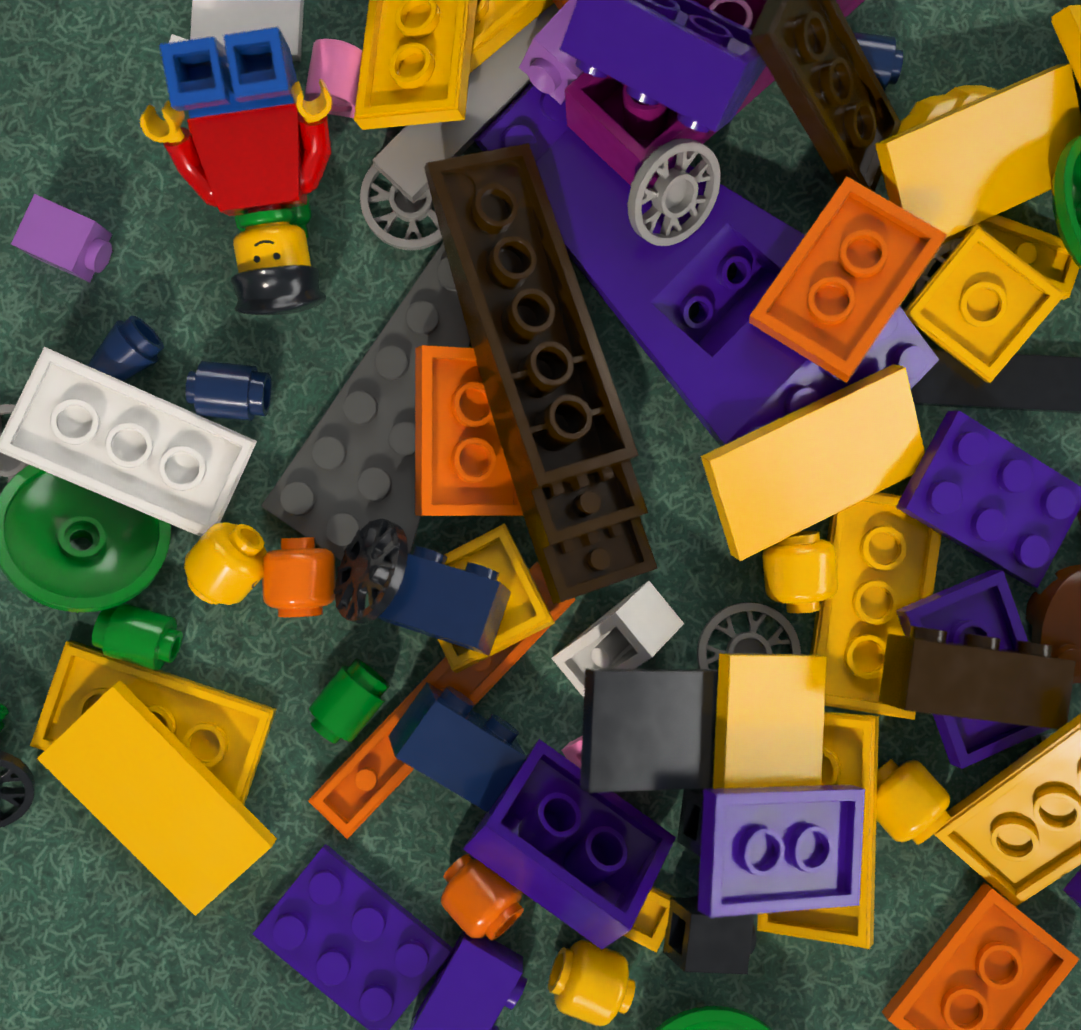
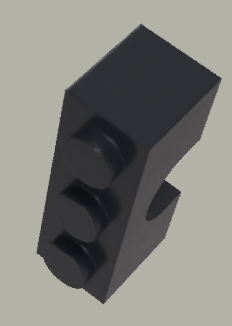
(692, 937)

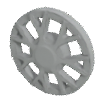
(674, 192)
(402, 209)
(745, 642)

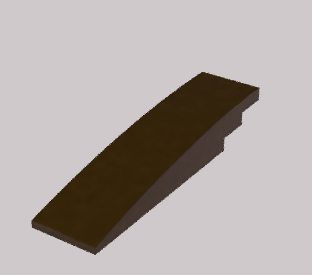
(542, 371)

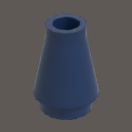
(127, 349)

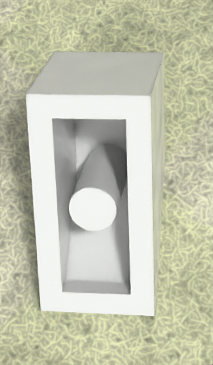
(621, 637)

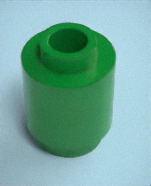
(137, 636)
(348, 702)

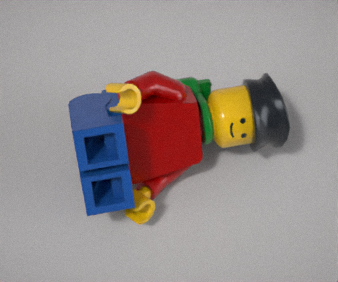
(251, 155)

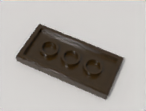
(827, 84)

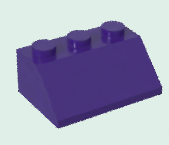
(667, 55)
(570, 848)

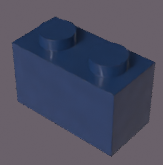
(448, 601)
(458, 745)

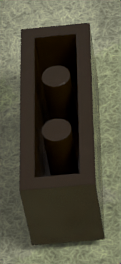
(977, 678)

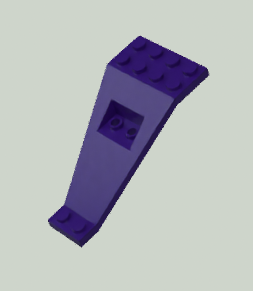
(717, 361)

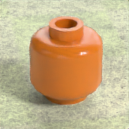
(299, 578)
(480, 899)

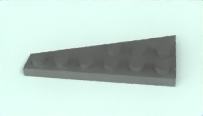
(363, 448)

